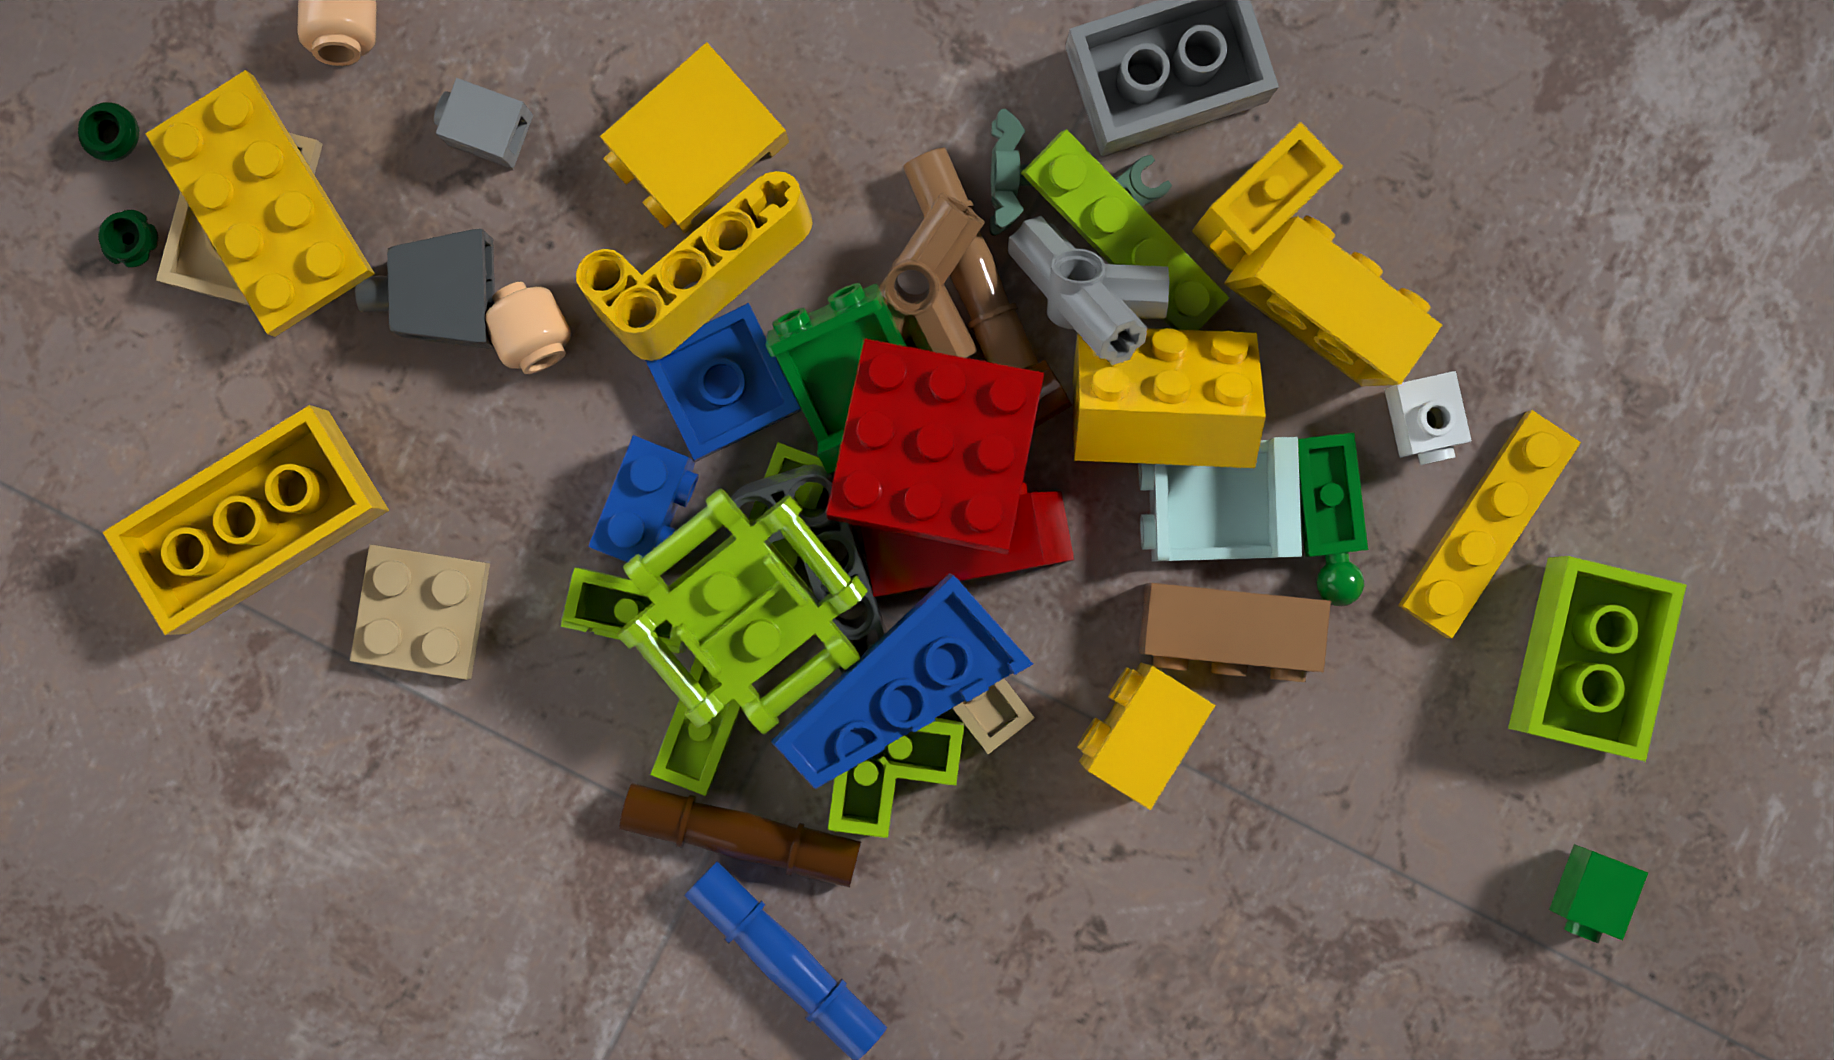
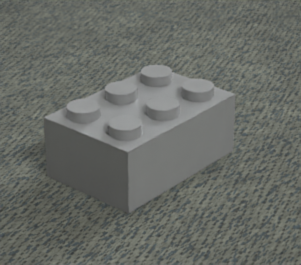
(1168, 68)

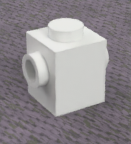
(1440, 401)

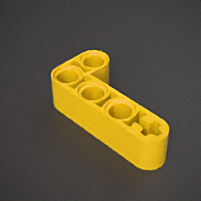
(764, 217)

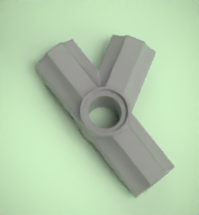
(1087, 294)

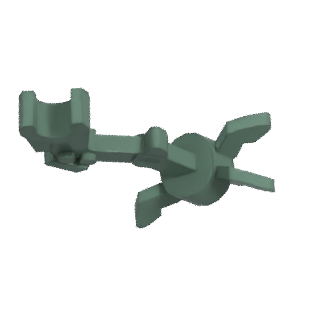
(1007, 175)

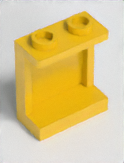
(692, 138)
(1266, 196)

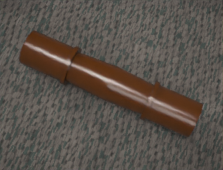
(739, 835)

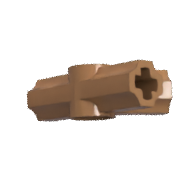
(934, 252)

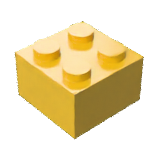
(1143, 733)

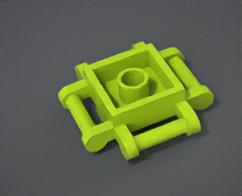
(742, 610)

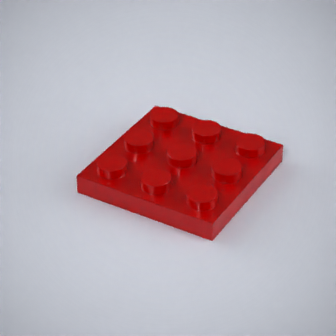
(935, 446)

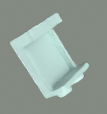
(1224, 509)

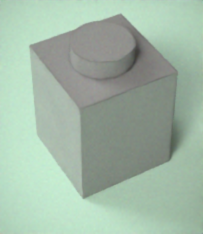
(482, 122)

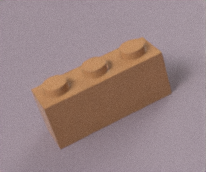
(1234, 630)

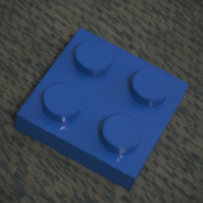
(723, 384)

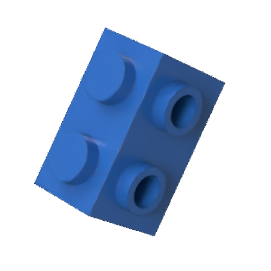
(643, 500)

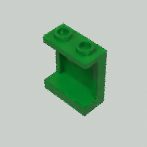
(823, 355)

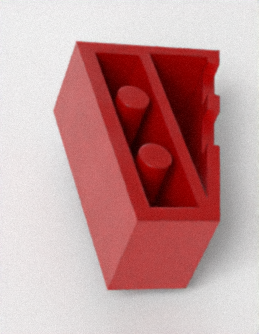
(912, 562)

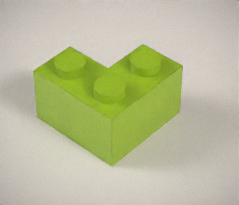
(866, 792)

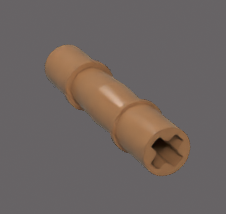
(976, 274)

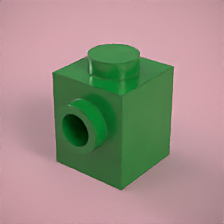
(1597, 894)

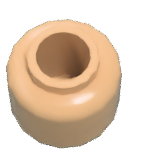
(337, 29)
(527, 327)

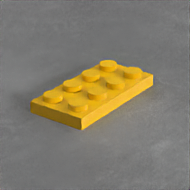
(259, 203)

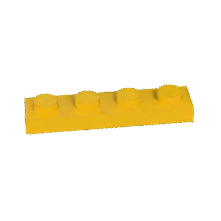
(1489, 524)

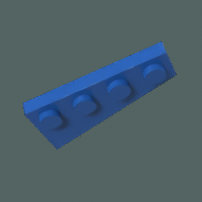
(916, 671)

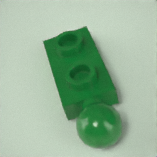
(1332, 513)

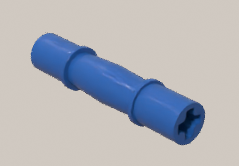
(786, 962)

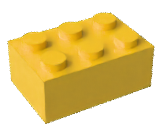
(1335, 303)
(1173, 402)

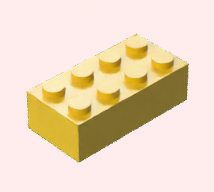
(245, 521)

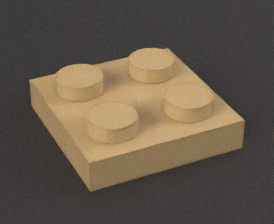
(420, 612)

